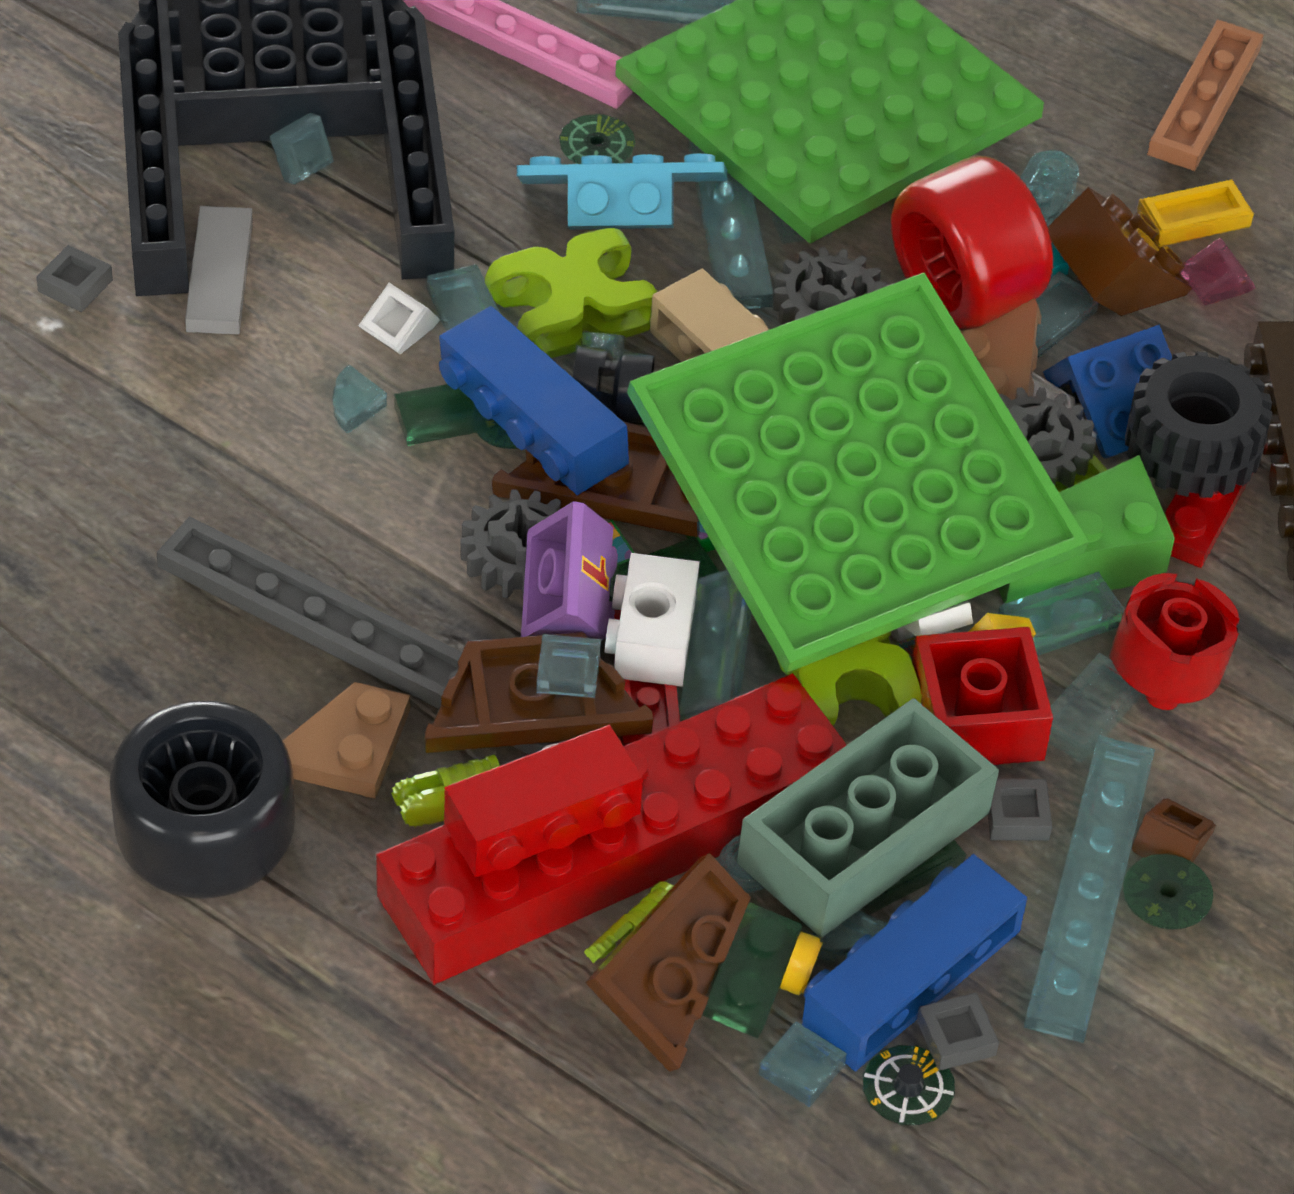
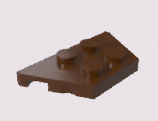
(637, 494)
(497, 704)

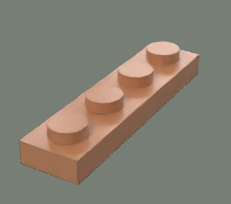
(1205, 95)

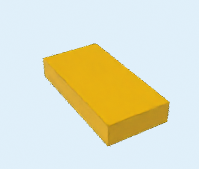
(1197, 212)

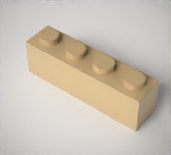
(700, 316)

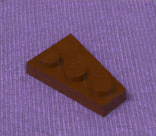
(669, 960)

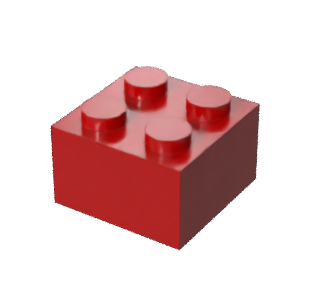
(987, 691)

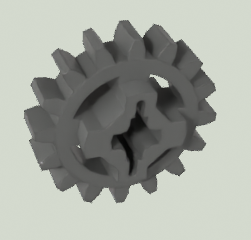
(823, 283)
(1054, 433)
(497, 539)

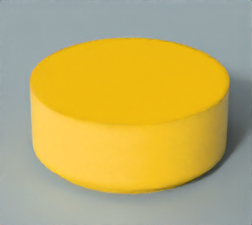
(801, 963)

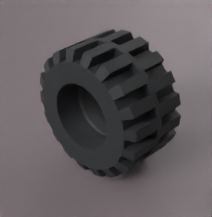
(1198, 424)

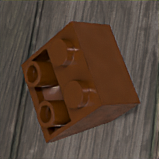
(1117, 254)

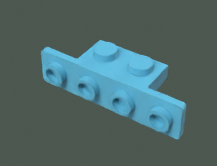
(621, 193)

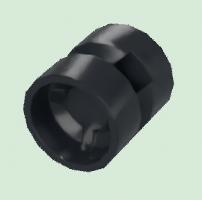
(594, 363)

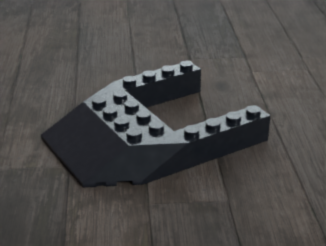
(253, 68)

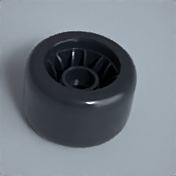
(202, 799)

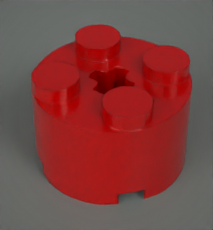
(1175, 640)

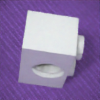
(654, 619)

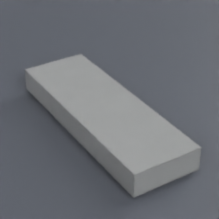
(219, 270)

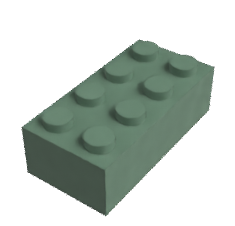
(866, 817)

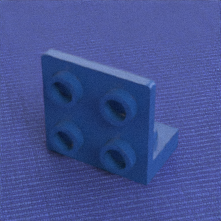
(1107, 381)

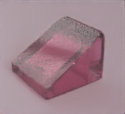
(1216, 274)

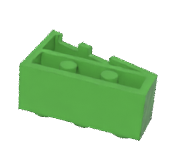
(1123, 528)

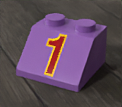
(569, 574)

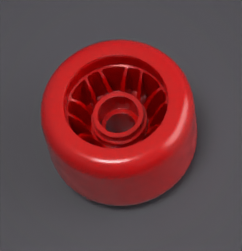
(974, 239)

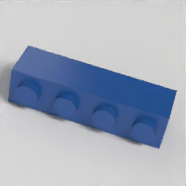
(533, 400)
(913, 960)

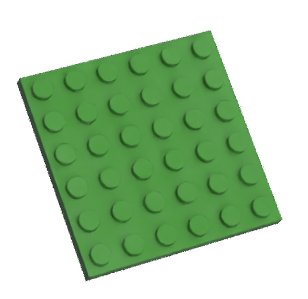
(828, 100)
(856, 470)

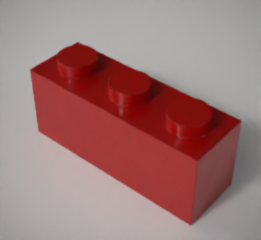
(543, 801)

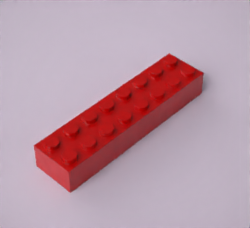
(694, 798)

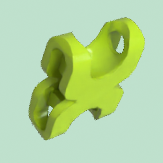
(573, 291)
(864, 672)

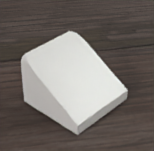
(398, 319)

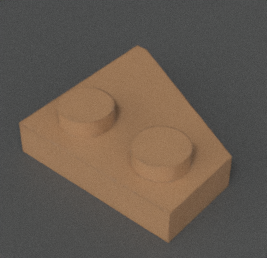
(1008, 348)
(350, 740)

